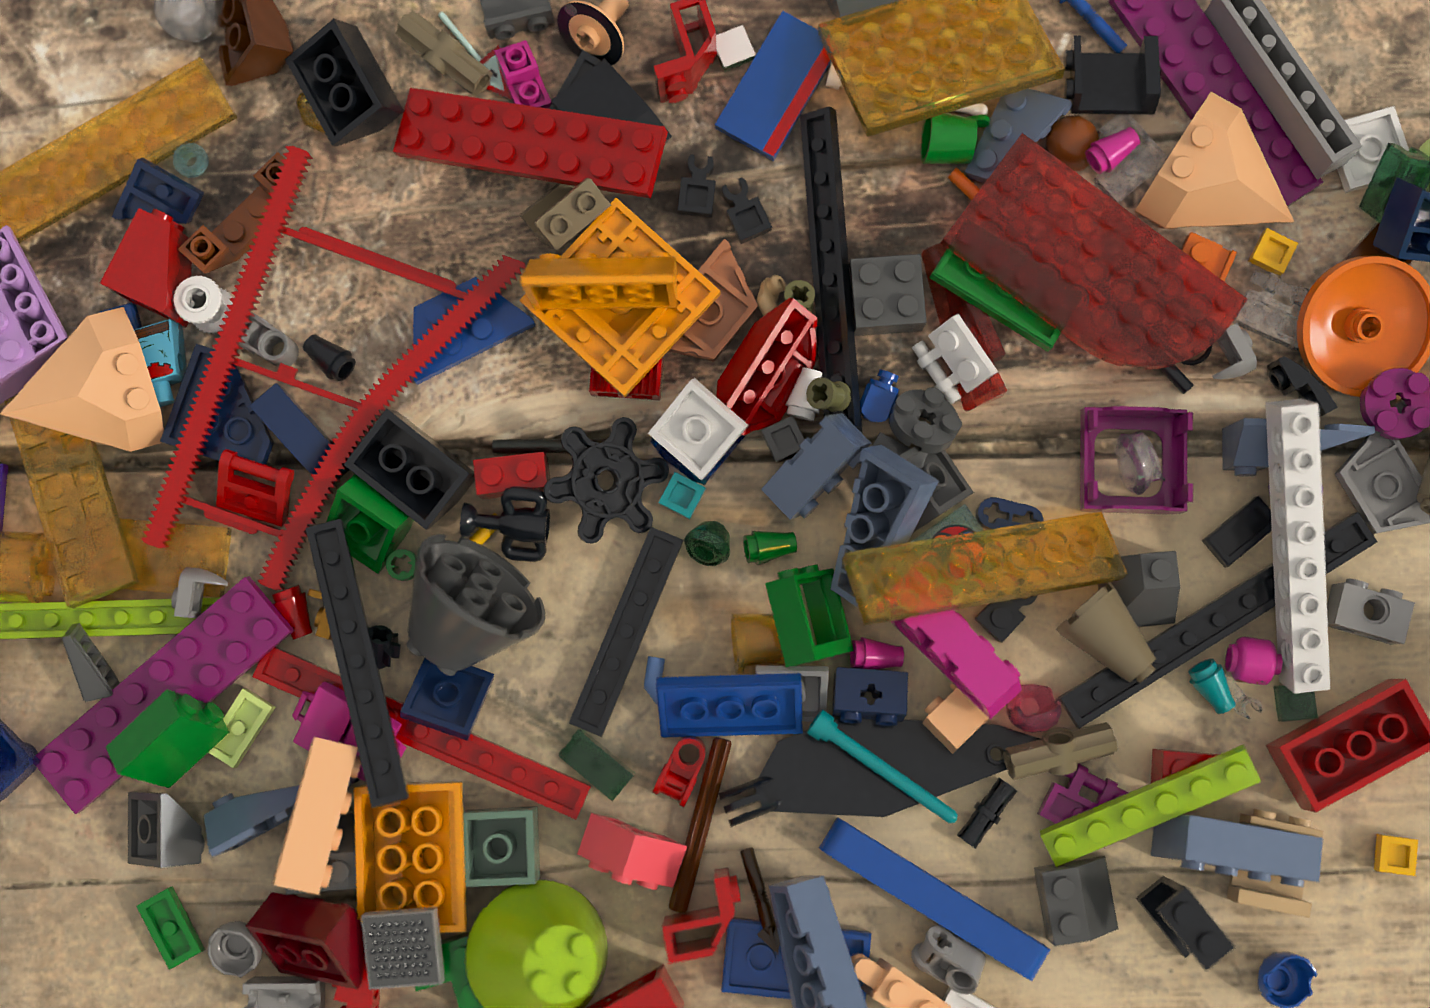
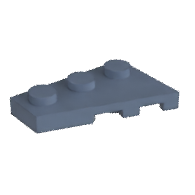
(1016, 113)

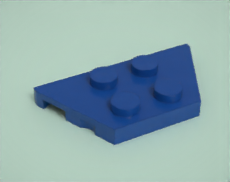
(493, 327)

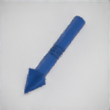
(1098, 24)

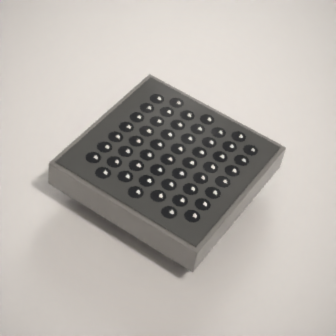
(403, 948)

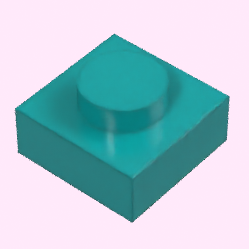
(682, 495)

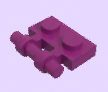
(1064, 803)

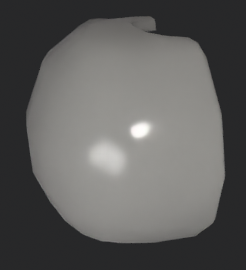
(234, 949)

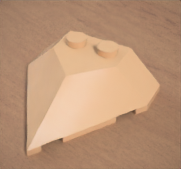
(1215, 176)
(95, 387)

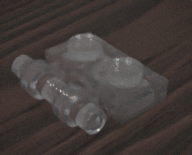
(1268, 316)

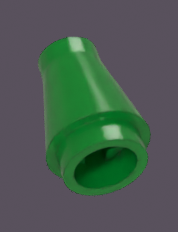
(767, 546)

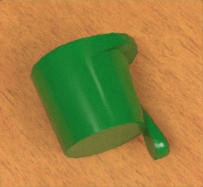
(950, 138)

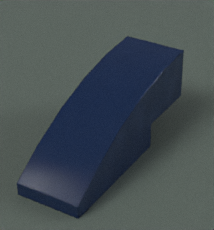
(293, 427)

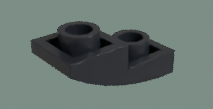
(1290, 376)

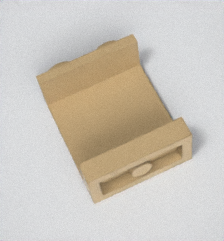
(1272, 894)

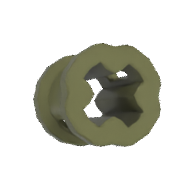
(802, 292)
(828, 395)

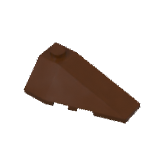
(254, 40)

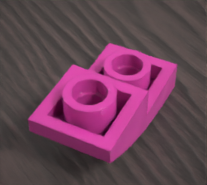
(522, 75)

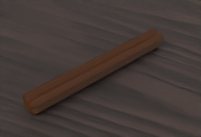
(700, 824)

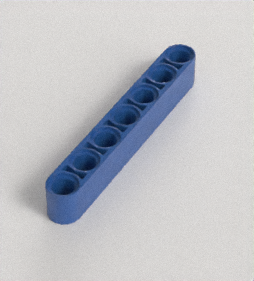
(934, 899)

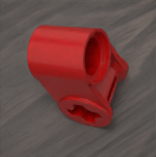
(680, 772)

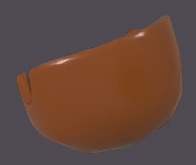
(1070, 139)

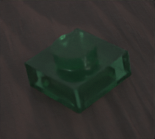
(1294, 706)

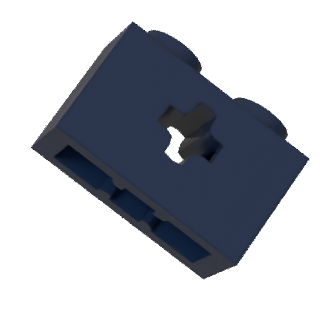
(887, 689)

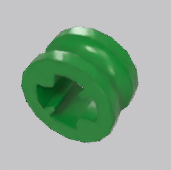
(402, 554)

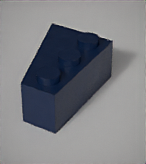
(1406, 223)

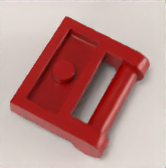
(252, 497)

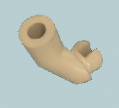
(769, 293)

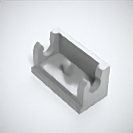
(284, 992)

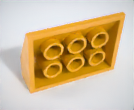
(601, 282)
(413, 853)

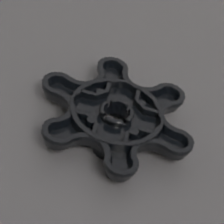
(629, 476)

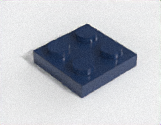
(447, 701)

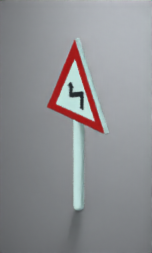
(497, 83)

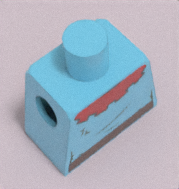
(164, 356)

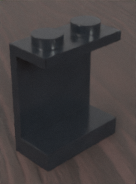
(1113, 80)
(1185, 922)

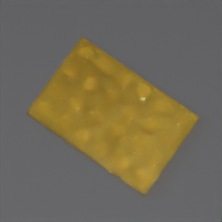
(936, 57)

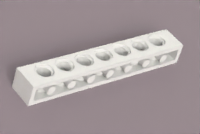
(1298, 544)

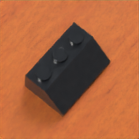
(344, 83)
(410, 469)

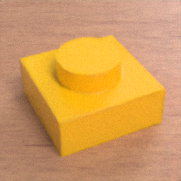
(1273, 252)
(1396, 855)

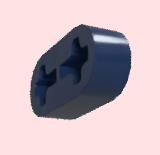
(1006, 507)

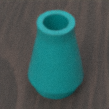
(1212, 684)

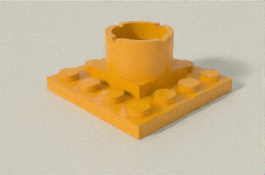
(631, 341)

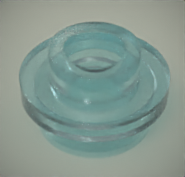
(184, 153)

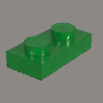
(170, 927)

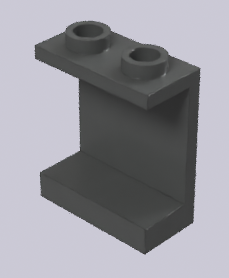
(509, 17)

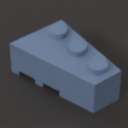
(816, 466)

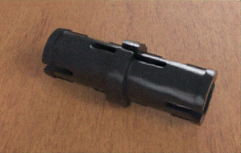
(987, 813)

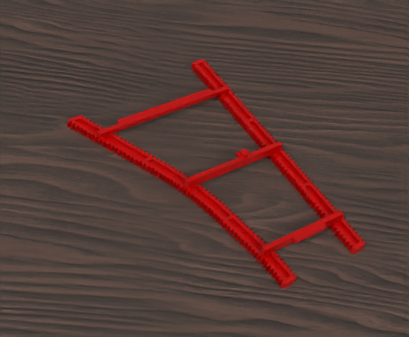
(368, 409)

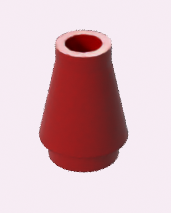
(294, 608)

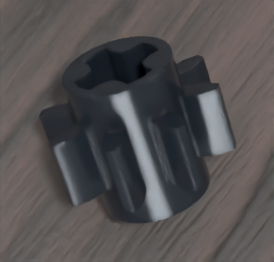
(385, 645)

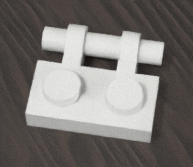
(962, 355)

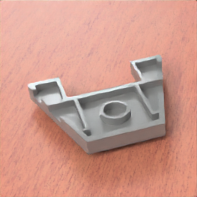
(1383, 483)

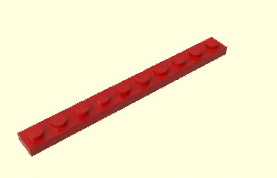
(474, 756)

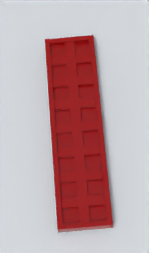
(531, 142)

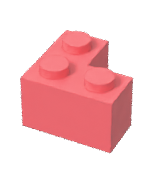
(631, 852)

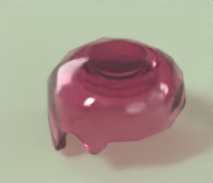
(1034, 709)

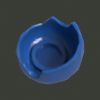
(1285, 979)

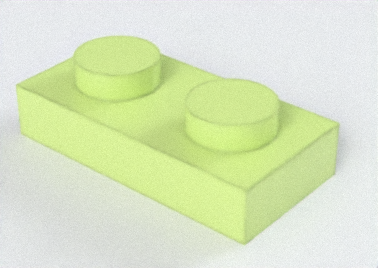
(244, 724)

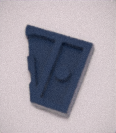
(158, 189)

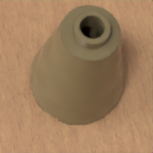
(1110, 635)

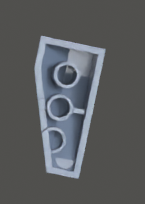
(1247, 447)

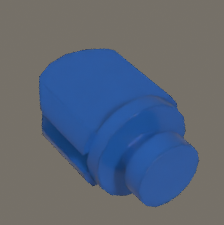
(879, 397)

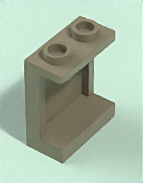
(564, 212)

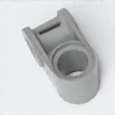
(263, 338)
(951, 961)

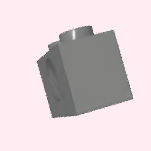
(1390, 614)

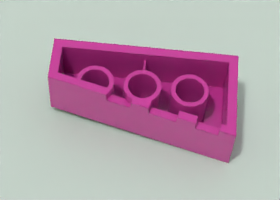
(963, 658)

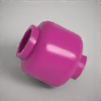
(1253, 660)

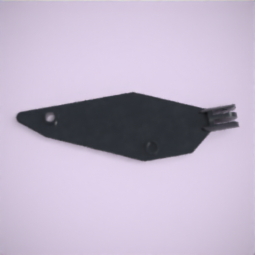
(827, 780)

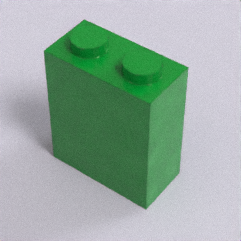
(167, 739)

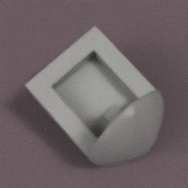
(1238, 350)
(189, 594)

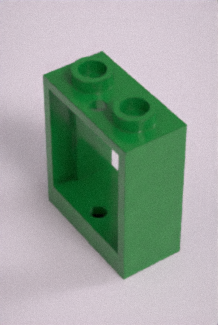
(824, 610)

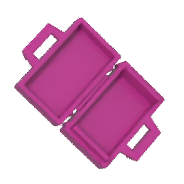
(329, 720)

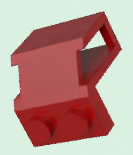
(681, 76)
(727, 894)

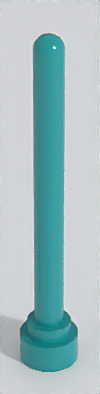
(826, 729)

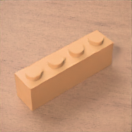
(315, 816)

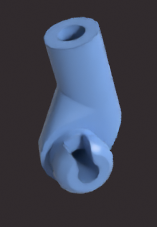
(653, 669)

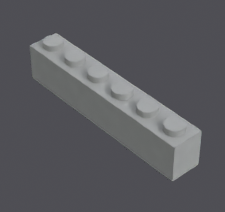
(1284, 84)

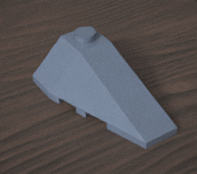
(247, 817)

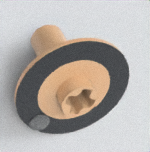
(593, 28)

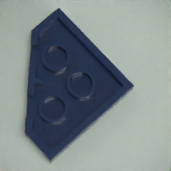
(236, 424)

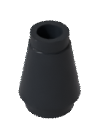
(329, 357)

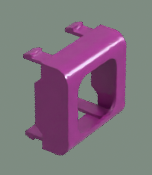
(1169, 426)

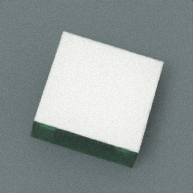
(734, 48)

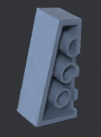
(884, 508)
(814, 946)

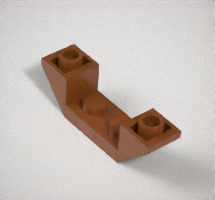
(234, 234)

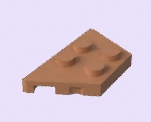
(726, 315)

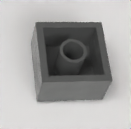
(887, 294)

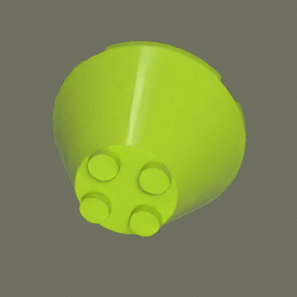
(536, 948)

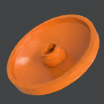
(1364, 321)

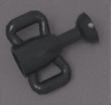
(514, 523)

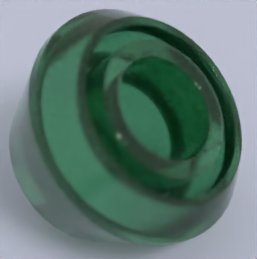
(708, 543)

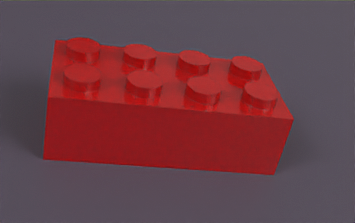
(1352, 744)

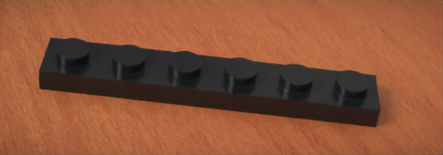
(626, 632)

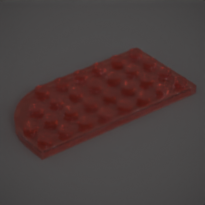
(1090, 264)

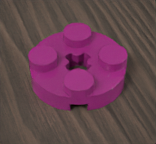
(1383, 388)

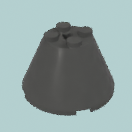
(467, 604)

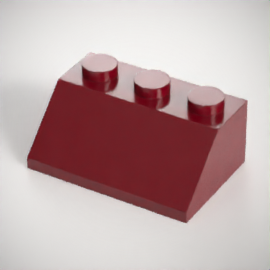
(311, 938)

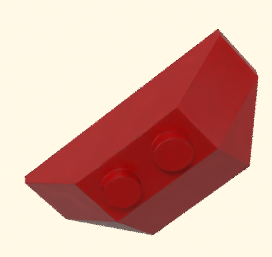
(768, 365)

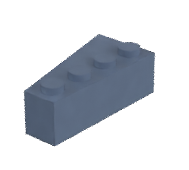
(1239, 847)

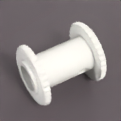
(202, 303)

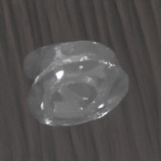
(187, 18)
(1137, 462)

